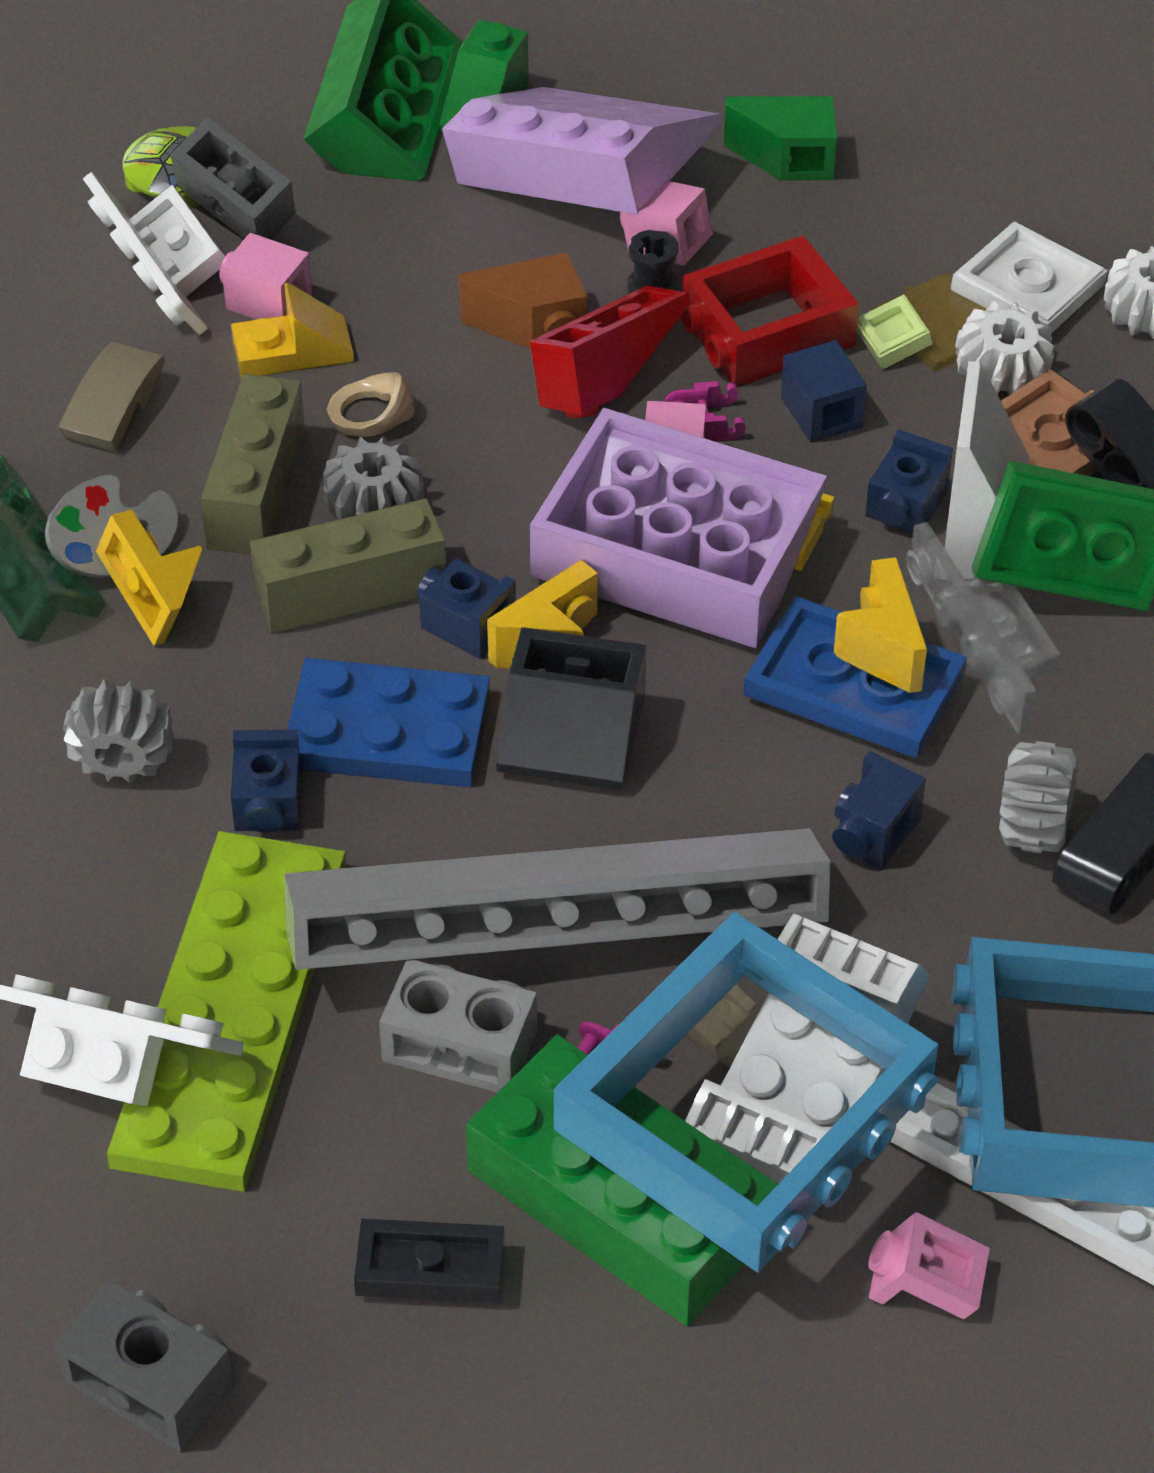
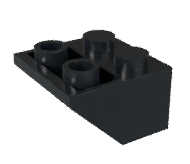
(572, 708)

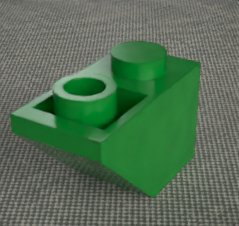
(783, 134)

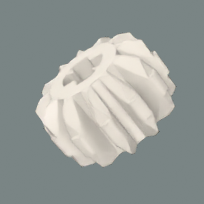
(1131, 292)
(1007, 345)

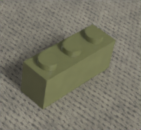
(253, 463)
(346, 565)

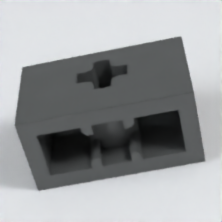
(232, 181)

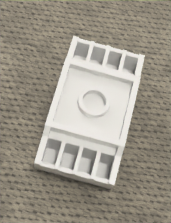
(792, 1073)

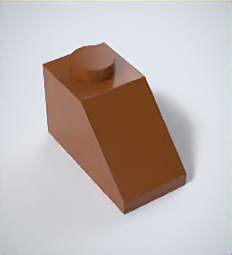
(522, 298)

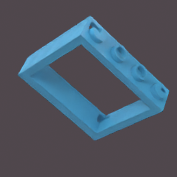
(1032, 1160)
(749, 1232)

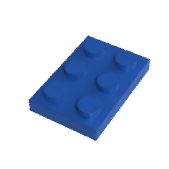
(807, 678)
(389, 721)

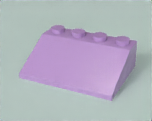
(574, 146)
(678, 525)

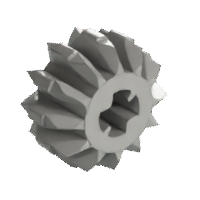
(371, 478)
(118, 731)
(1038, 797)

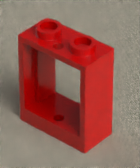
(751, 355)

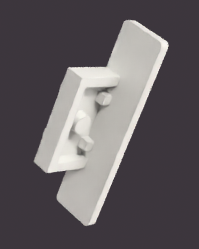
(169, 242)
(100, 1049)

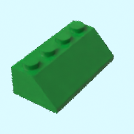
(383, 90)

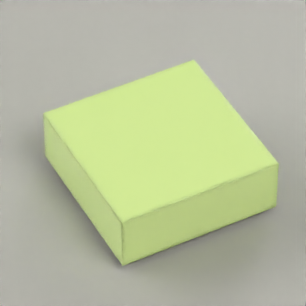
(893, 332)

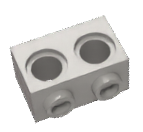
(455, 1036)

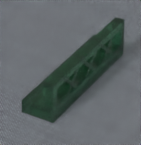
(29, 575)

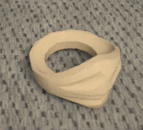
(385, 386)

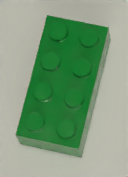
(591, 1206)

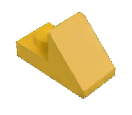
(302, 339)
(149, 582)
(558, 605)
(885, 631)

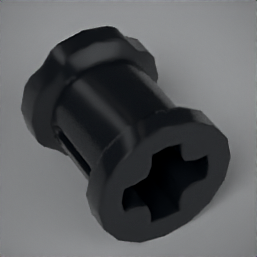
(657, 262)

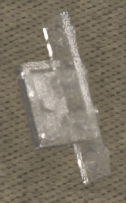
(991, 625)

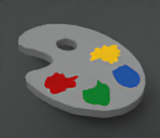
(83, 514)

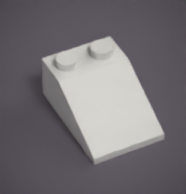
(982, 455)

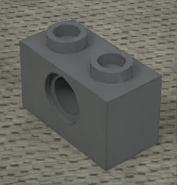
(163, 1397)

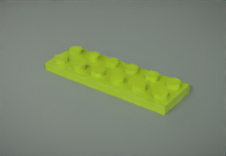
(237, 971)

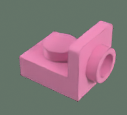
(929, 1264)

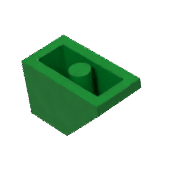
(487, 64)

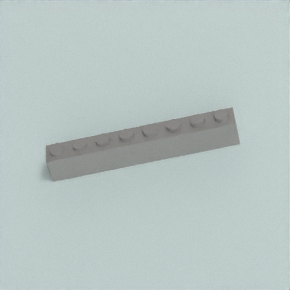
(553, 897)

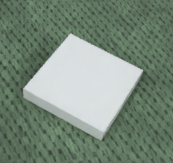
(1031, 271)

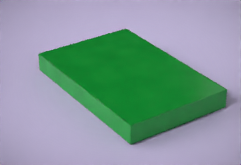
(1070, 537)

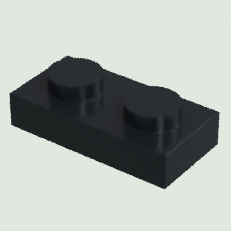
(429, 1260)

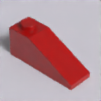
(603, 350)

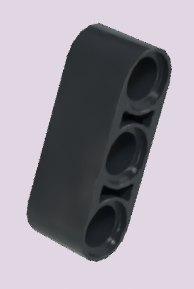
(1115, 433)
(1114, 845)

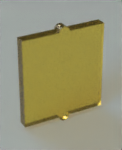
(942, 314)

